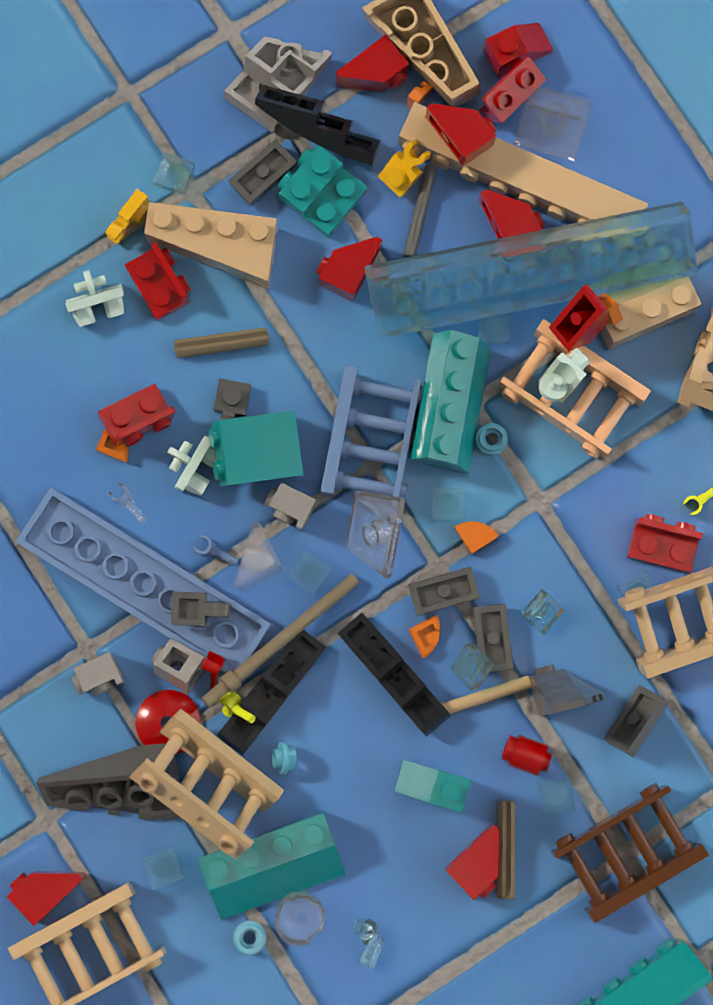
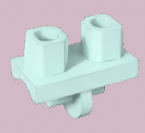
(81, 305)
(563, 376)
(189, 478)

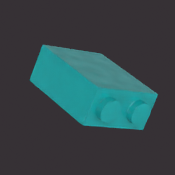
(256, 448)

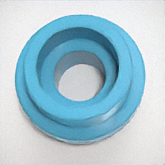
(498, 431)
(284, 758)
(244, 947)

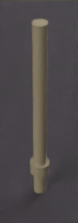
(232, 680)

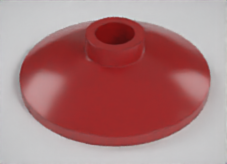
(156, 708)

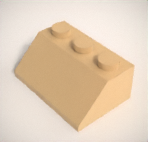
(650, 308)

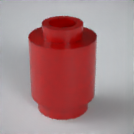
(526, 754)

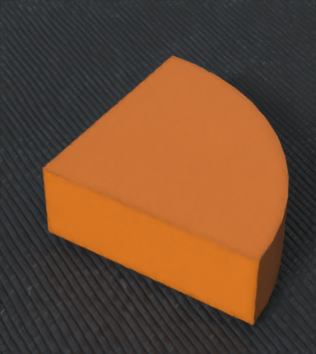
(419, 94)
(613, 310)
(107, 448)
(475, 535)
(426, 635)

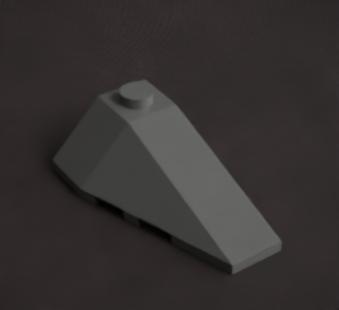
(108, 785)

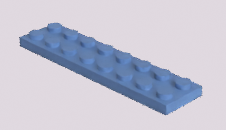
(136, 578)

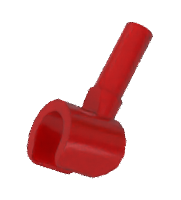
(213, 664)

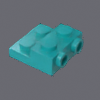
(321, 190)

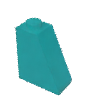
(432, 786)

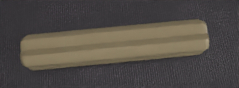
(221, 342)
(506, 860)

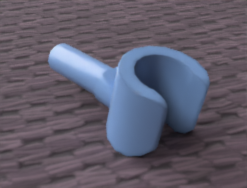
(215, 551)

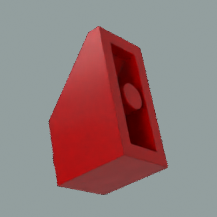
(512, 44)
(375, 68)
(462, 130)
(508, 215)
(345, 268)
(580, 320)
(478, 864)
(42, 891)

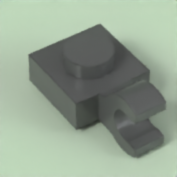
(232, 398)
(192, 609)

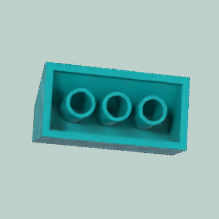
(451, 401)
(273, 866)
(661, 980)

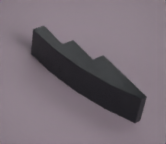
(306, 118)
(394, 674)
(272, 691)

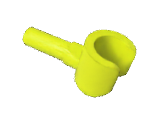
(701, 499)
(231, 706)

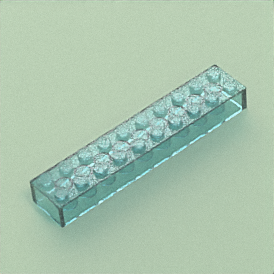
(532, 269)

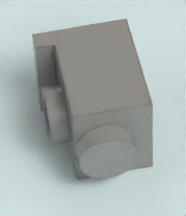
(290, 505)
(178, 654)
(97, 675)

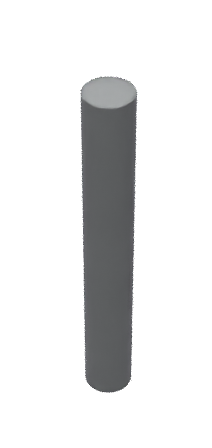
(420, 211)

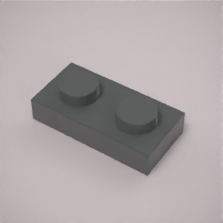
(262, 172)
(443, 591)
(493, 635)
(636, 721)

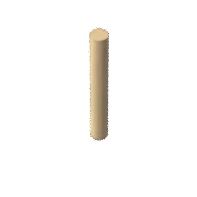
(487, 695)

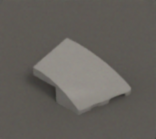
(278, 66)

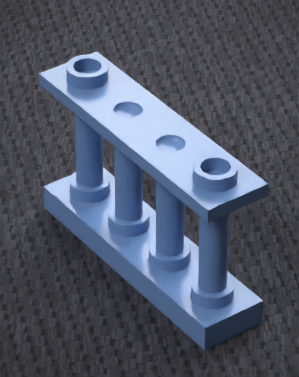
(348, 417)

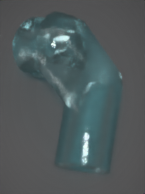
(372, 940)

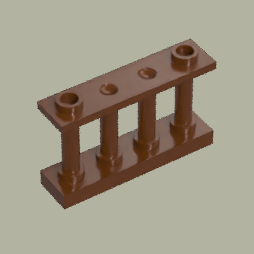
(657, 869)

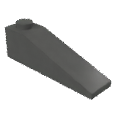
(561, 691)

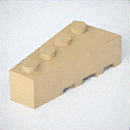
(427, 46)
(216, 238)

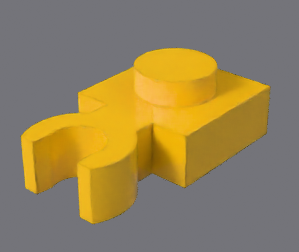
(402, 169)
(133, 211)

